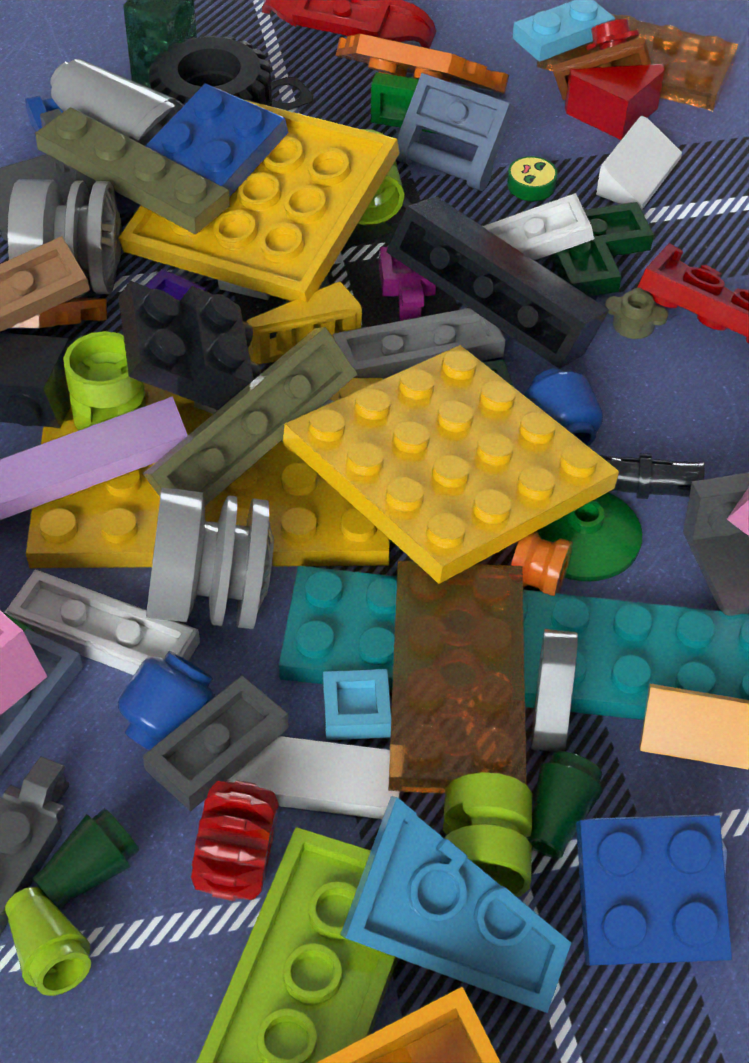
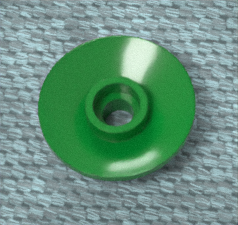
(603, 537)

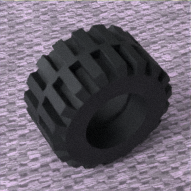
(213, 61)

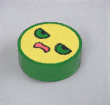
(532, 178)

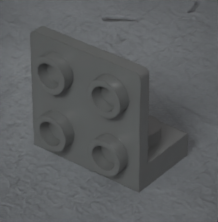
(717, 543)

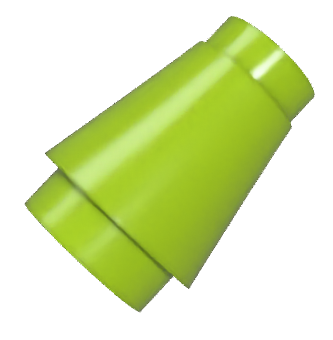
(47, 944)

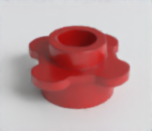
(611, 34)

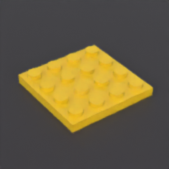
(284, 217)
(449, 461)

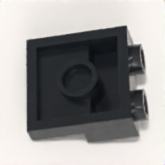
(187, 344)

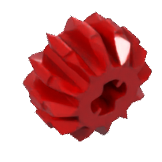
(234, 840)

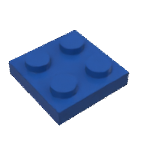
(220, 136)
(653, 890)

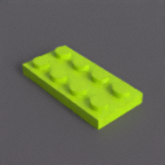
(299, 981)

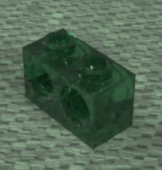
(153, 28)

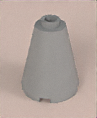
(112, 99)

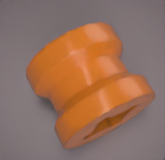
(543, 562)

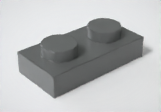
(216, 742)

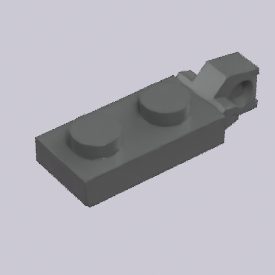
(29, 827)

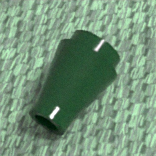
(563, 795)
(87, 858)

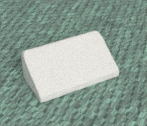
(637, 165)

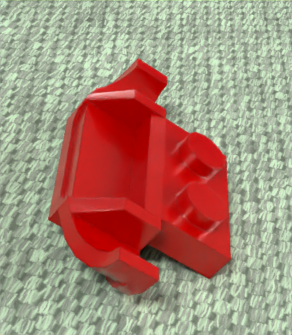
(377, 18)

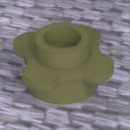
(635, 314)

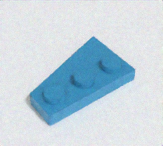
(450, 916)

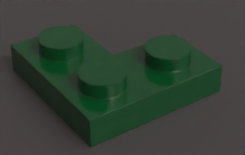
(616, 232)

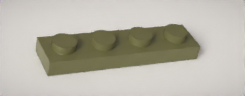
(133, 170)
(254, 418)

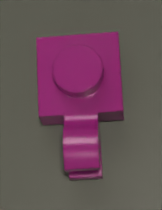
(405, 283)

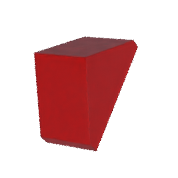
(614, 96)

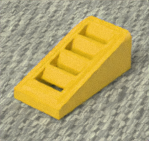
(328, 307)

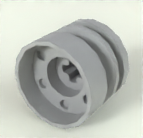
(86, 224)
(209, 559)

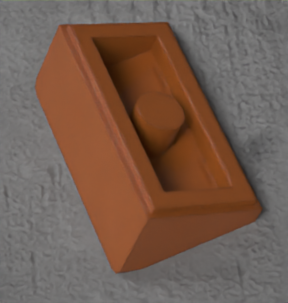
(624, 54)

